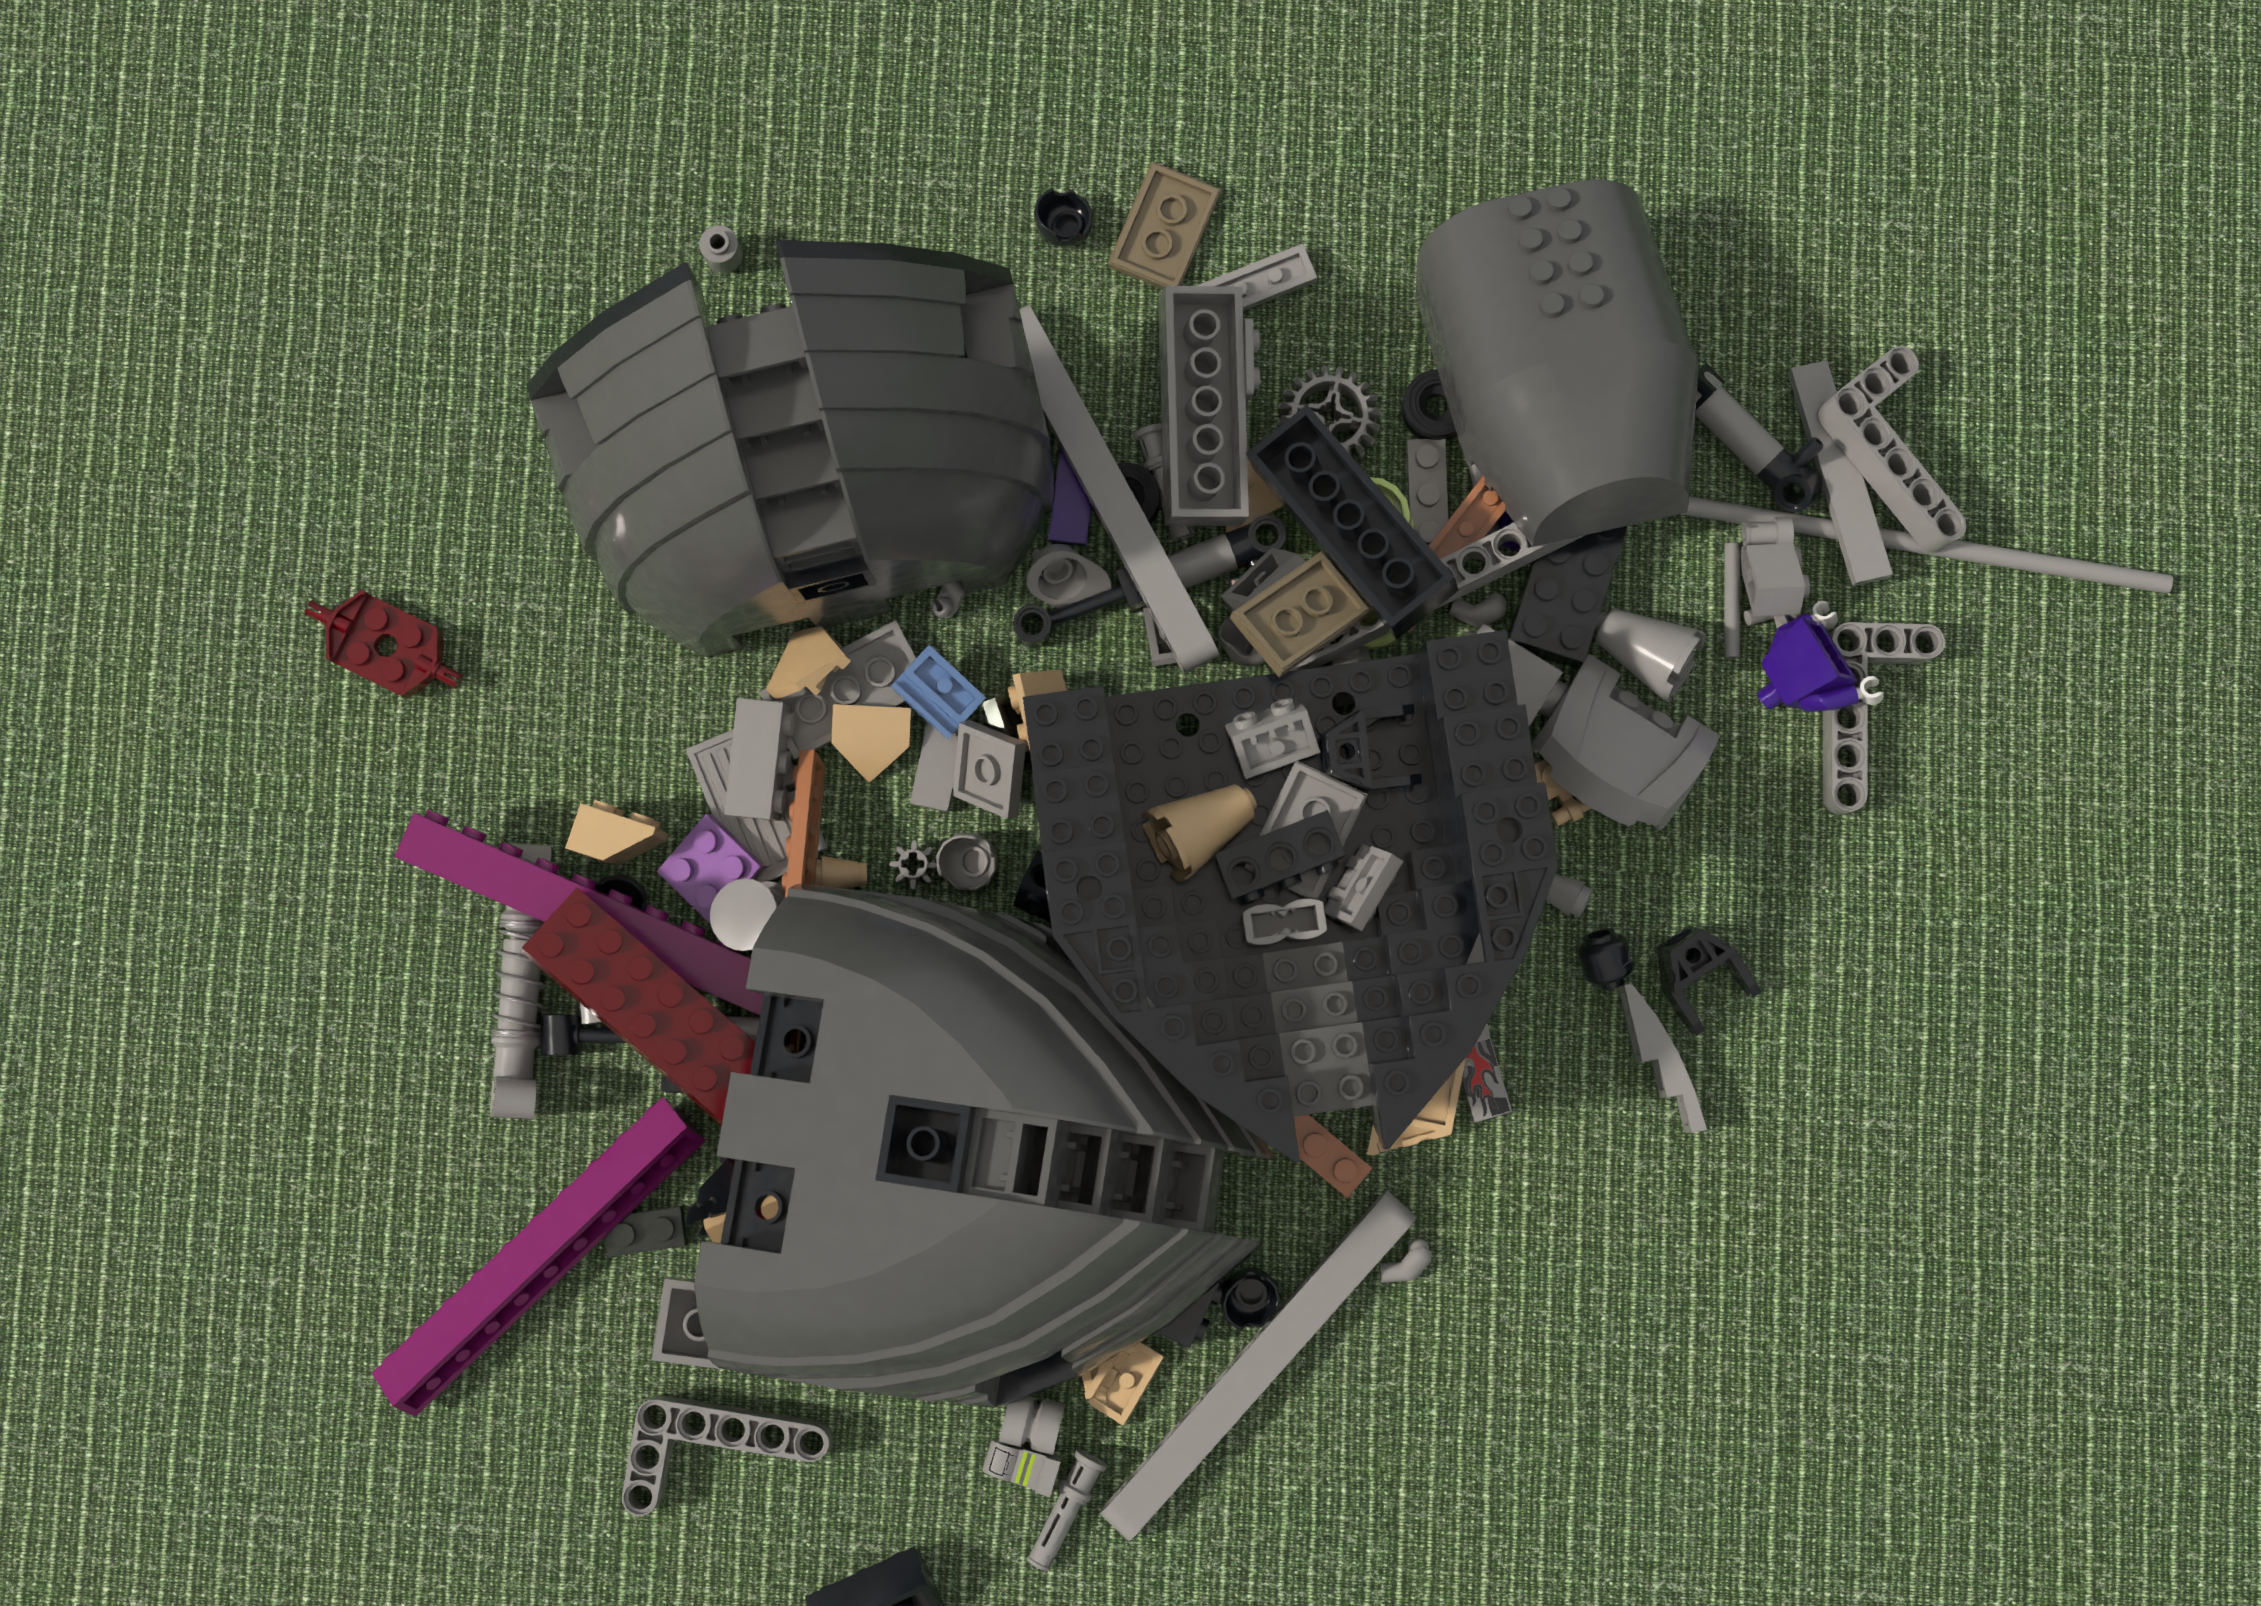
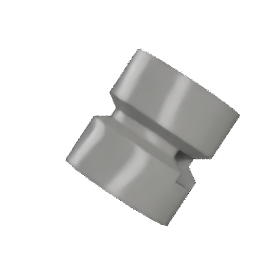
(1032, 1423)

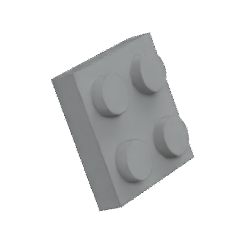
(989, 769)

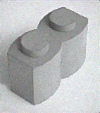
(1296, 921)

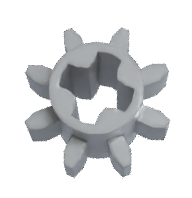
(906, 857)

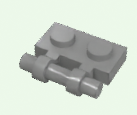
(1362, 886)

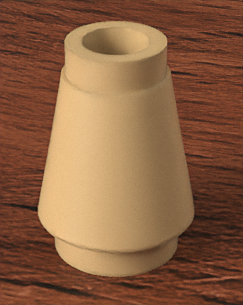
(840, 873)

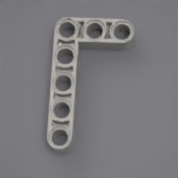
(1888, 451)
(1856, 738)
(714, 1434)

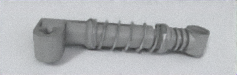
(517, 1030)

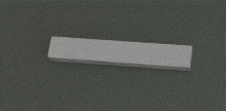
(1842, 482)

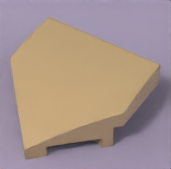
(807, 662)
(870, 736)
(1122, 1381)

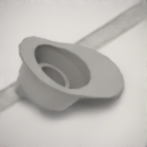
(1064, 576)

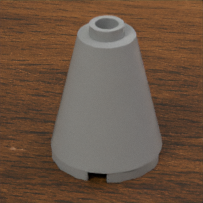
(1650, 648)

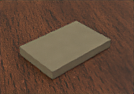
(1164, 227)
(1300, 614)

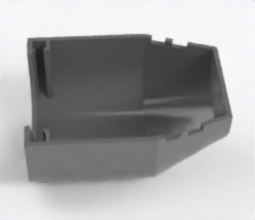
(1563, 357)

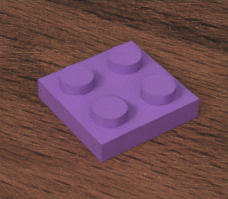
(707, 863)

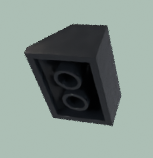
(893, 1582)

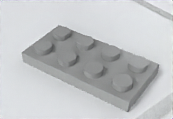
(865, 681)

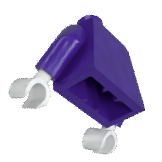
(1809, 668)

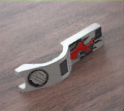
(1484, 1082)

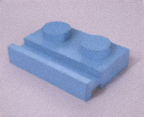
(938, 692)

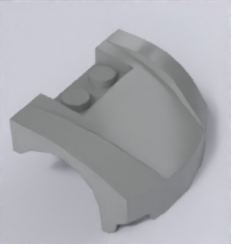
(1620, 751)

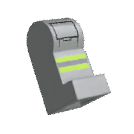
(1022, 1466)

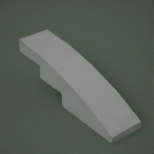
(1653, 1044)

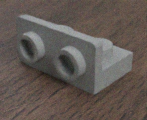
(1272, 737)

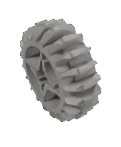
(1336, 385)

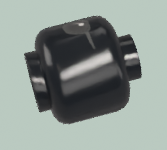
(1605, 958)

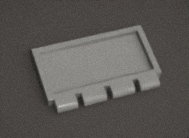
(761, 837)

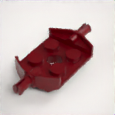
(355, 636)

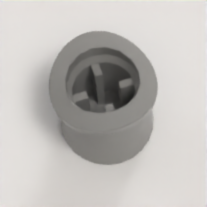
(743, 910)

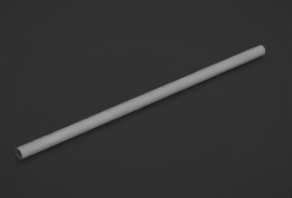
(1957, 550)

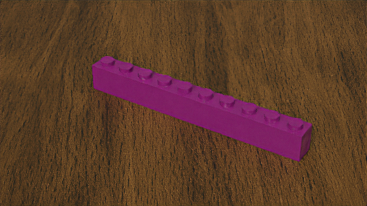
(540, 890)
(537, 1257)

